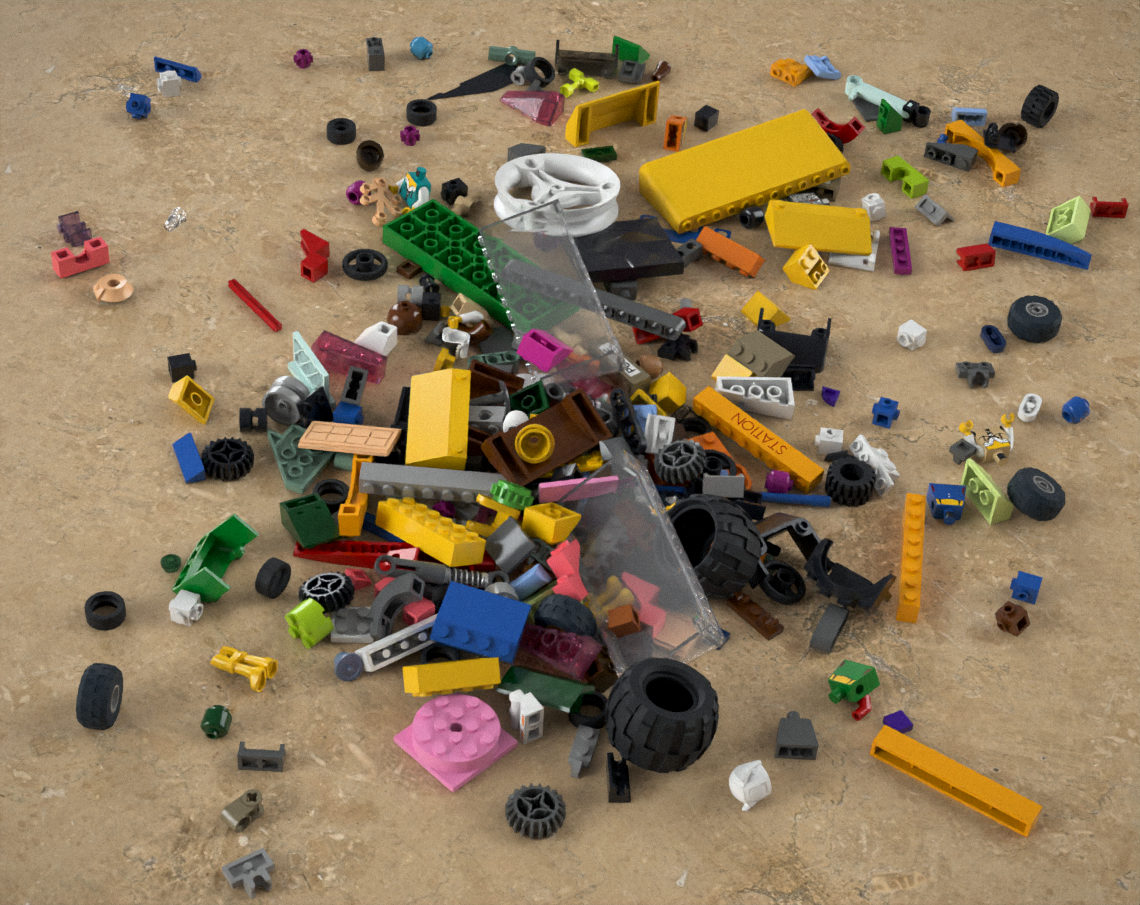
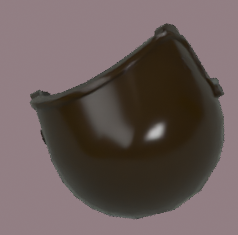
(1016, 130)
(369, 155)

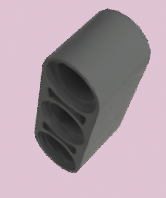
(829, 628)

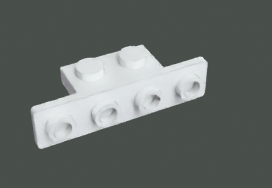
(877, 458)

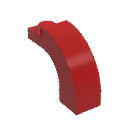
(846, 132)

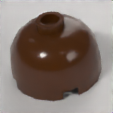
(405, 317)

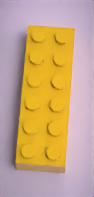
(430, 532)

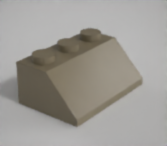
(761, 355)

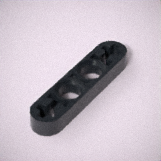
(630, 419)

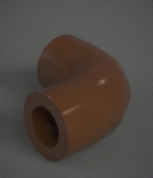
(477, 333)

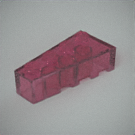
(339, 354)
(560, 650)

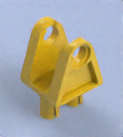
(503, 514)

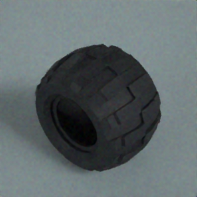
(734, 538)
(661, 715)

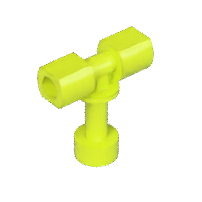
(579, 82)

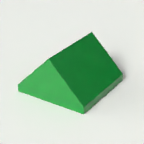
(629, 50)

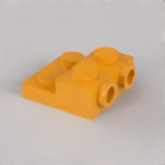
(790, 71)

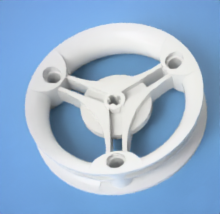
(545, 174)

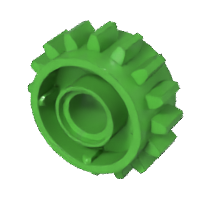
(511, 494)

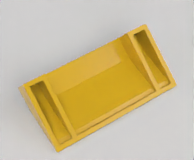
(635, 103)
(822, 226)
(439, 419)

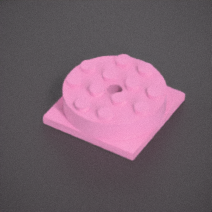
(455, 738)

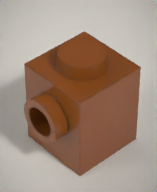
(623, 620)

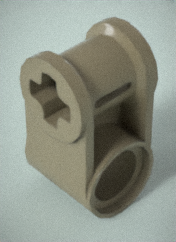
(243, 812)

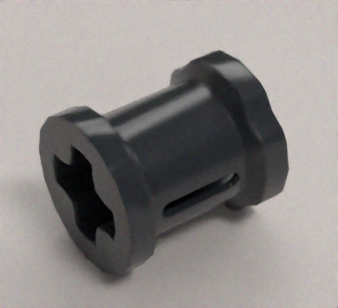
(429, 284)

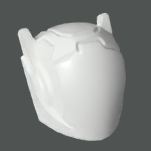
(750, 783)

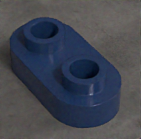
(993, 338)

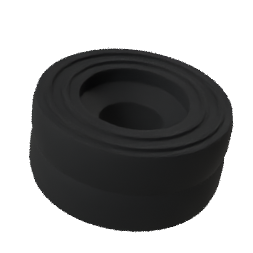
(341, 131)

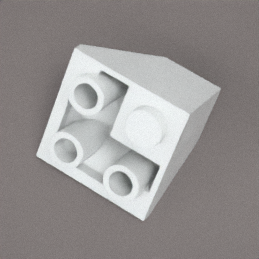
(379, 338)

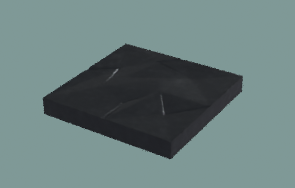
(629, 252)

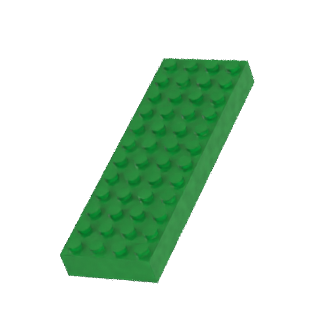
(449, 251)

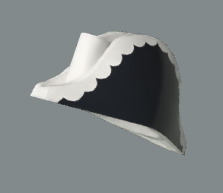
(456, 342)

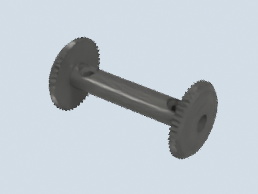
(493, 399)

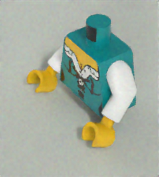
(413, 188)

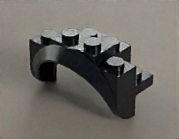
(843, 583)

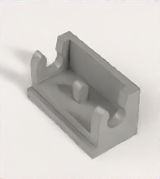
(723, 485)

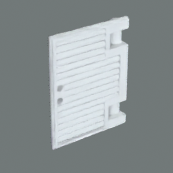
(856, 261)

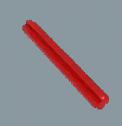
(255, 305)

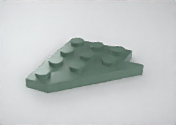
(297, 465)

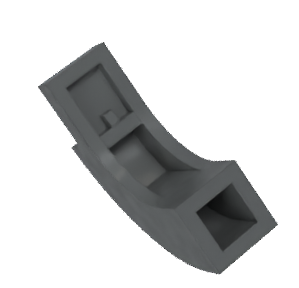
(391, 600)

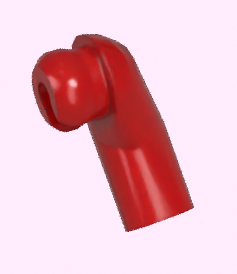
(864, 709)

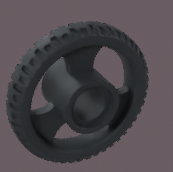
(365, 268)
(715, 463)
(778, 585)

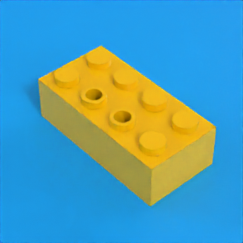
(451, 676)

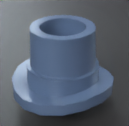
(348, 666)

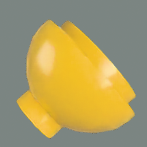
(537, 451)

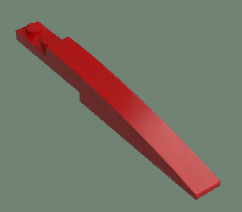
(365, 553)

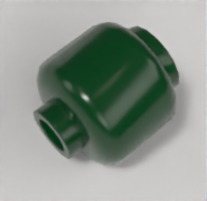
(216, 722)

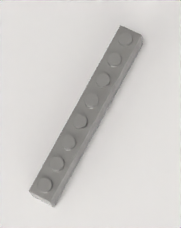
(425, 482)

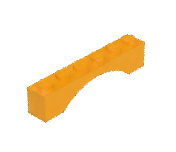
(1003, 169)
(353, 512)

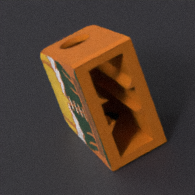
(675, 129)

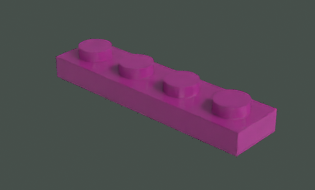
(900, 251)

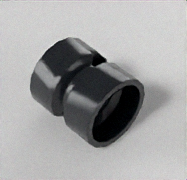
(246, 419)

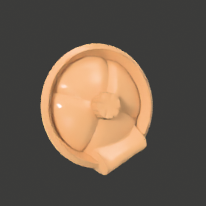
(112, 288)

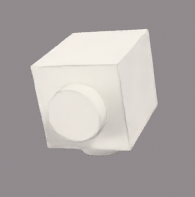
(829, 441)

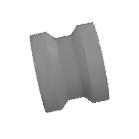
(518, 76)

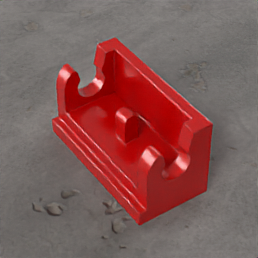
(1108, 209)
(976, 257)

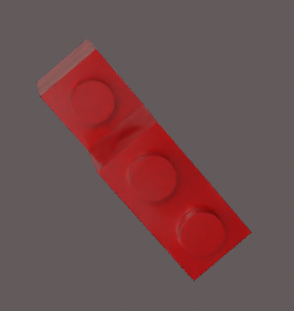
(316, 252)
(689, 315)

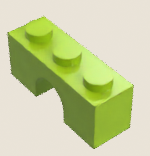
(913, 181)

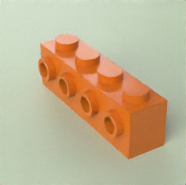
(730, 252)

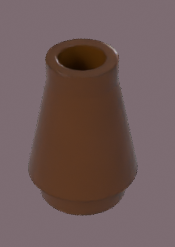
(662, 69)

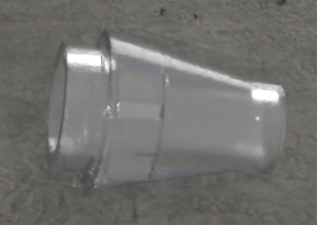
(176, 218)

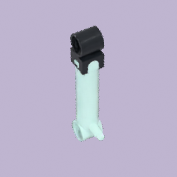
(908, 110)

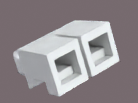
(526, 715)

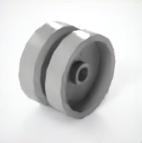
(282, 399)

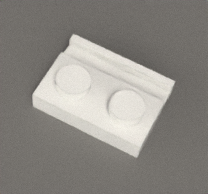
(658, 432)

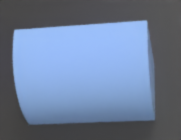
(970, 116)
(530, 581)

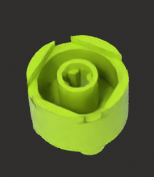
(309, 623)

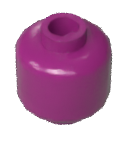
(353, 192)
(778, 482)

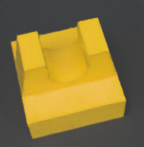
(444, 360)

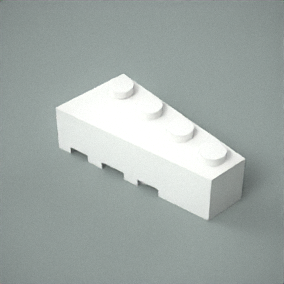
(759, 394)

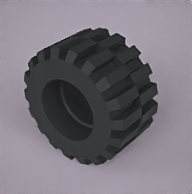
(1039, 106)
(850, 481)

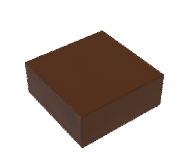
(408, 269)

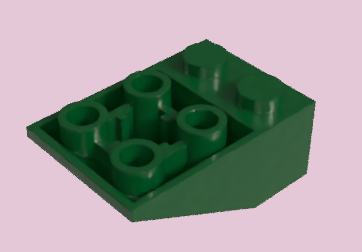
(309, 521)

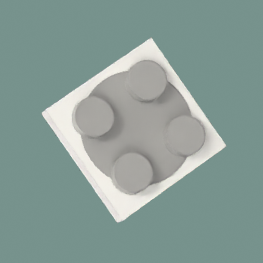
(351, 625)

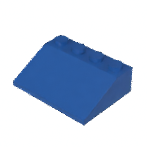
(480, 623)

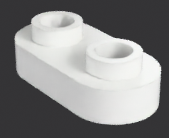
(1029, 407)

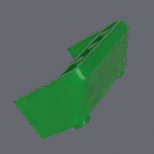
(212, 557)

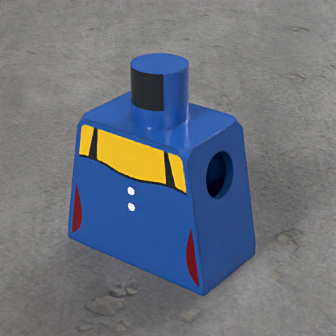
(946, 501)

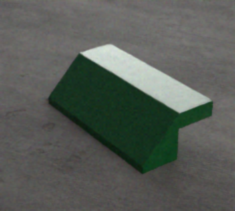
(546, 687)

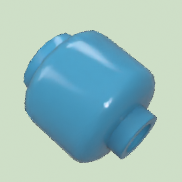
(421, 48)

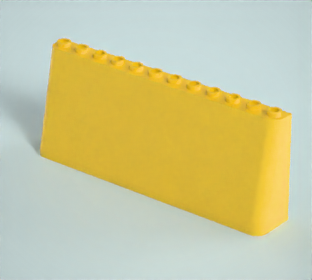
(741, 171)

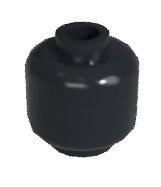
(751, 217)

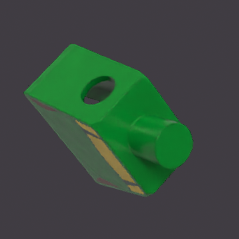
(852, 681)

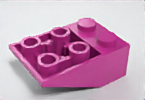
(543, 349)

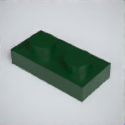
(600, 154)

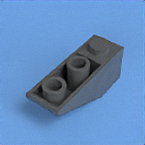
(954, 155)

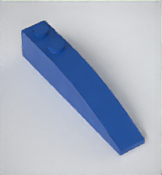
(1037, 245)

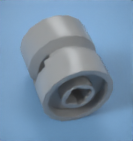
(416, 294)

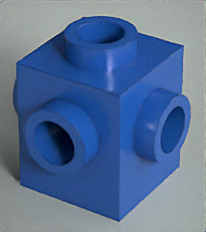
(138, 106)
(885, 412)

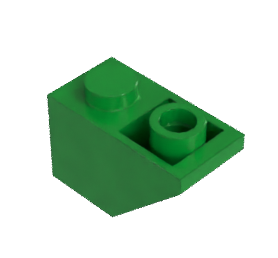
(888, 118)

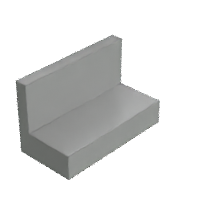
(932, 210)

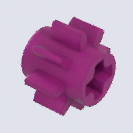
(303, 58)
(410, 135)
(445, 509)

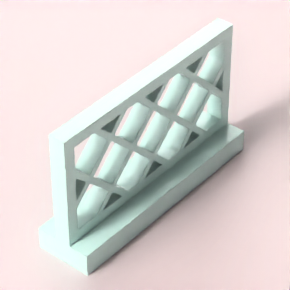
(308, 368)

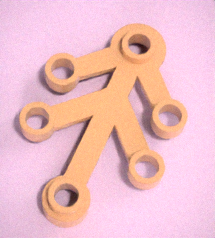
(381, 187)

